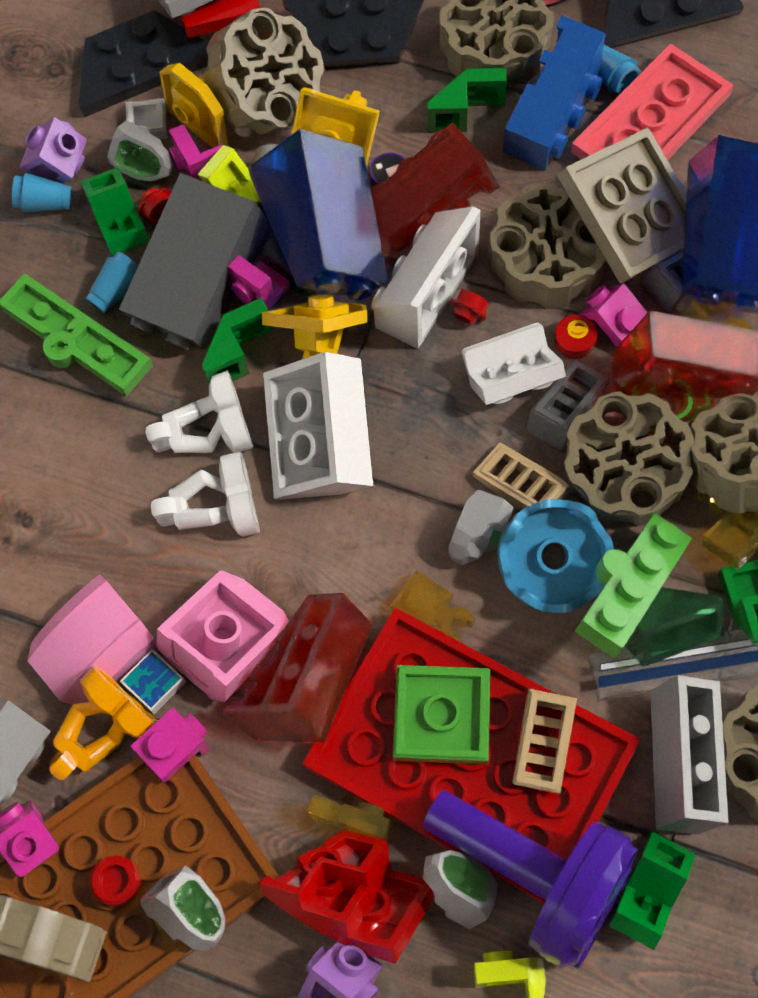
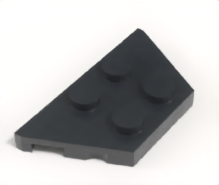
(642, 19)
(357, 30)
(129, 59)

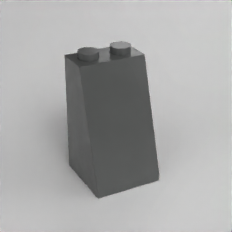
(184, 272)

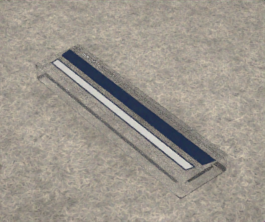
(718, 660)

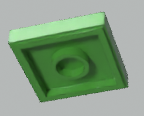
(442, 714)

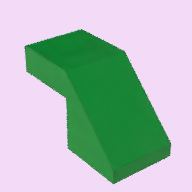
(470, 88)
(115, 211)
(233, 331)
(741, 595)
(652, 890)

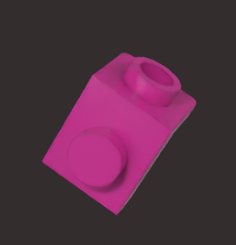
(185, 153)
(256, 282)
(614, 311)
(171, 743)
(25, 838)

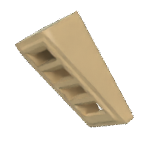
(542, 478)
(554, 701)

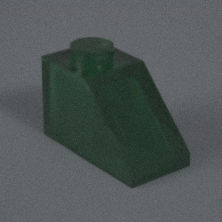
(676, 624)

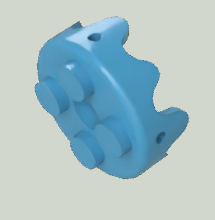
(521, 548)

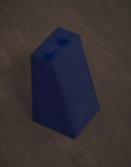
(322, 213)
(722, 225)

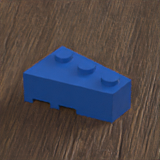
(557, 96)

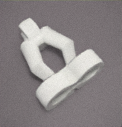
(229, 422)
(232, 482)

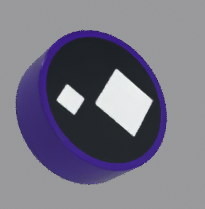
(384, 166)

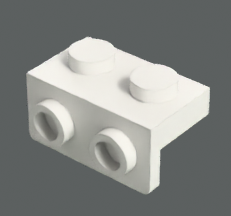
(512, 364)

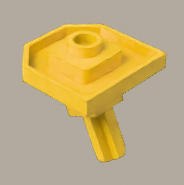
(193, 104)
(337, 118)
(317, 323)

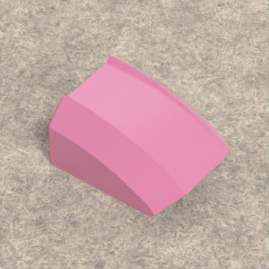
(88, 632)
(221, 634)

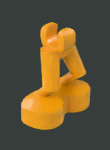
(105, 697)

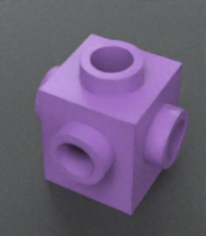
(53, 151)
(341, 971)

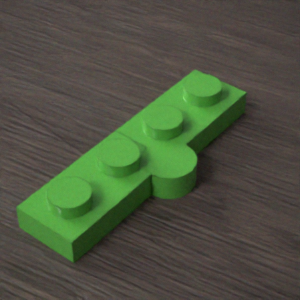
(74, 336)
(631, 584)

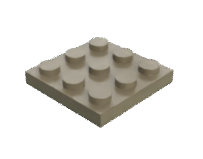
(629, 203)

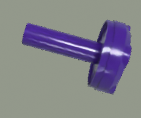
(575, 890)

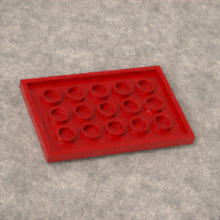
(361, 743)

